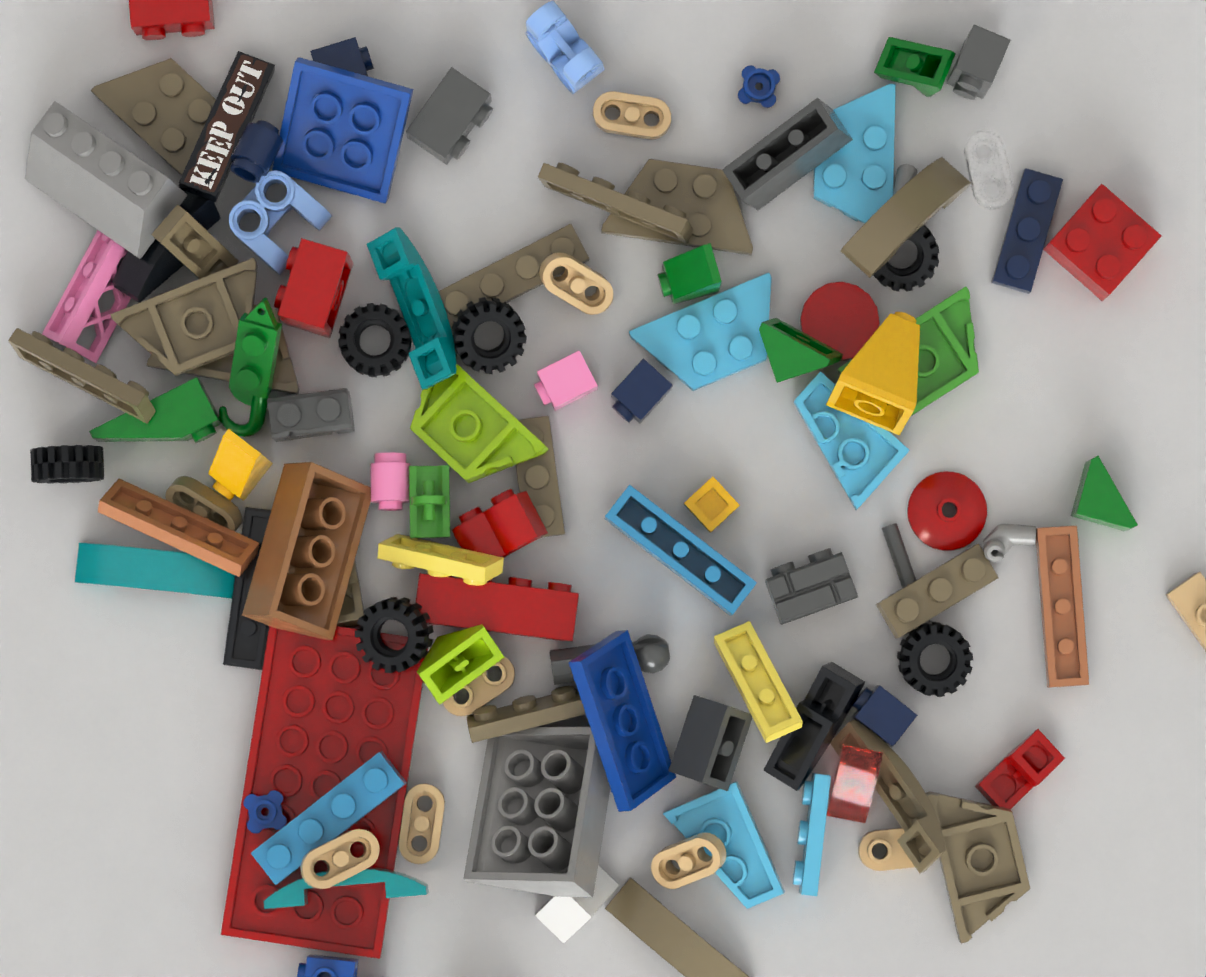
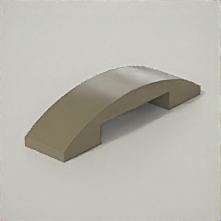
(903, 215)
(902, 795)
(668, 934)

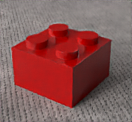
(1102, 242)
(314, 287)

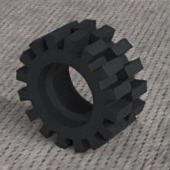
(919, 271)
(501, 355)
(374, 364)
(67, 464)
(371, 638)
(935, 683)

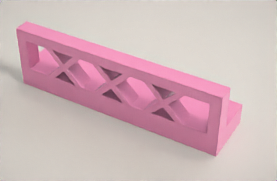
(82, 299)

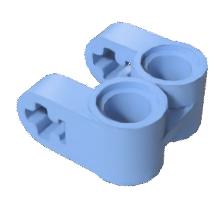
(562, 47)
(271, 213)

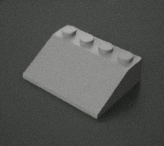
(540, 813)

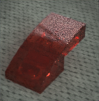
(854, 783)

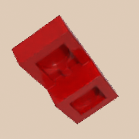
(1020, 771)

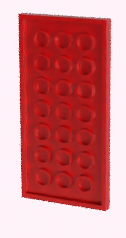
(312, 728)

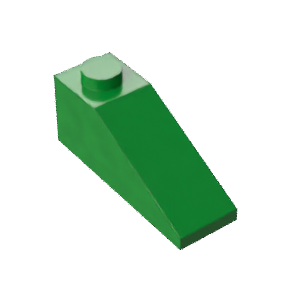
(179, 416)

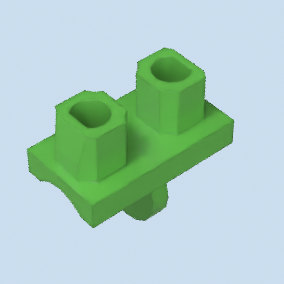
(429, 501)

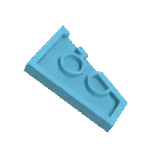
(854, 448)

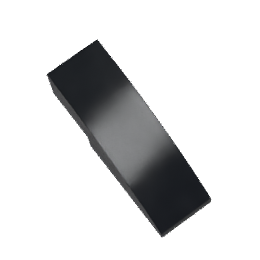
(144, 275)
(822, 716)

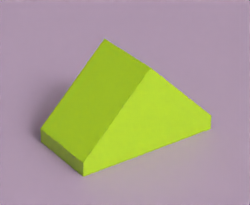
(458, 660)

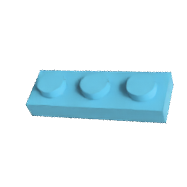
(811, 834)

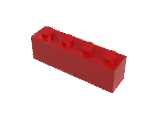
(500, 607)

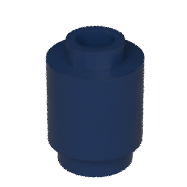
(256, 151)

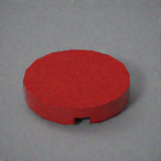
(840, 317)

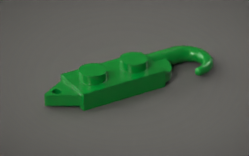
(253, 366)

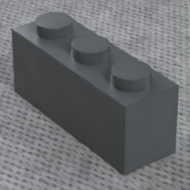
(787, 154)

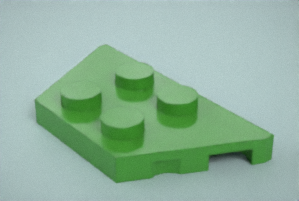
(945, 349)

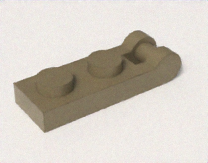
(192, 244)

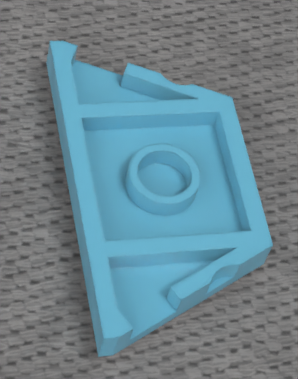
(862, 172)
(711, 335)

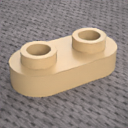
(632, 113)
(574, 282)
(483, 690)
(421, 823)
(895, 855)
(339, 858)
(691, 859)

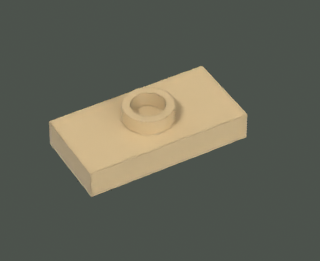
(1190, 603)

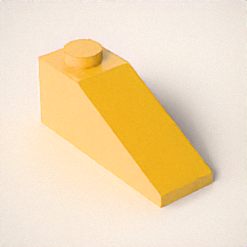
(237, 467)

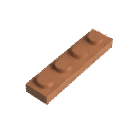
(178, 527)
(1062, 606)

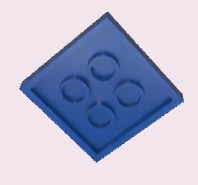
(342, 129)

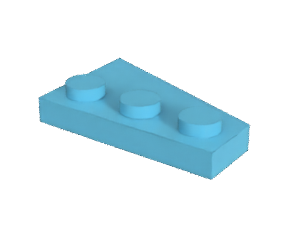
(747, 865)

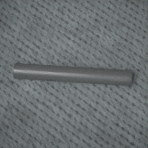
(899, 556)

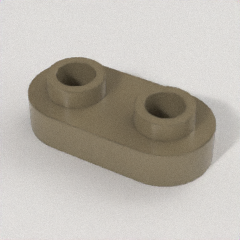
(204, 501)

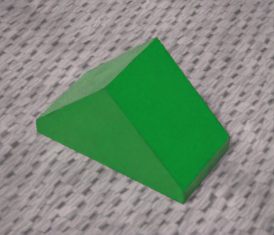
(793, 351)
(1100, 499)

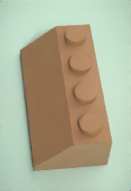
(308, 551)

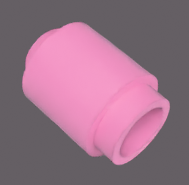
(390, 481)

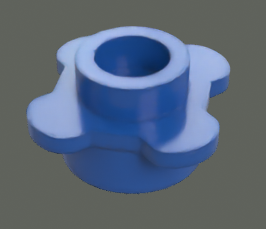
(766, 78)
(273, 804)

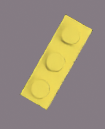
(440, 559)
(758, 682)

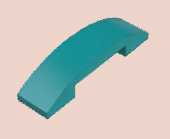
(420, 305)
(151, 570)
(396, 885)

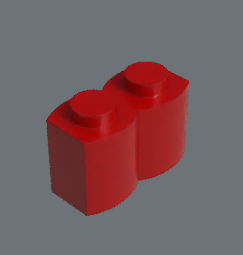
(501, 528)

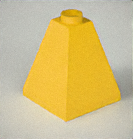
(882, 376)

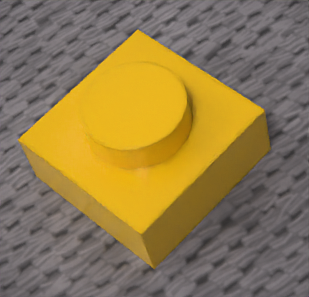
(711, 504)

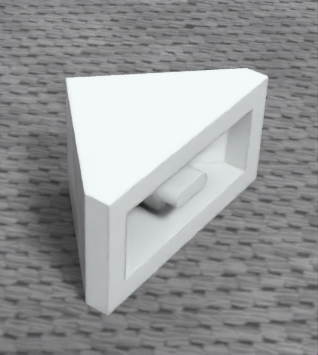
(568, 914)

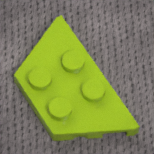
(472, 428)

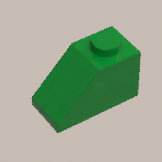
(690, 275)

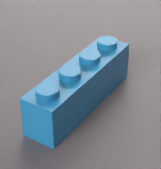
(680, 550)
(329, 817)

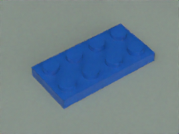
(622, 720)

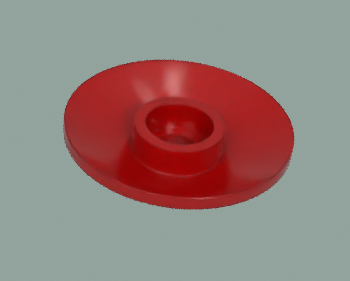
(927, 517)

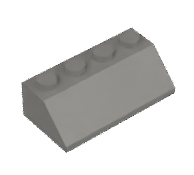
(99, 180)

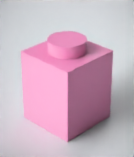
(565, 381)

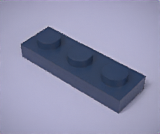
(1027, 230)

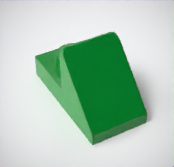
(915, 65)

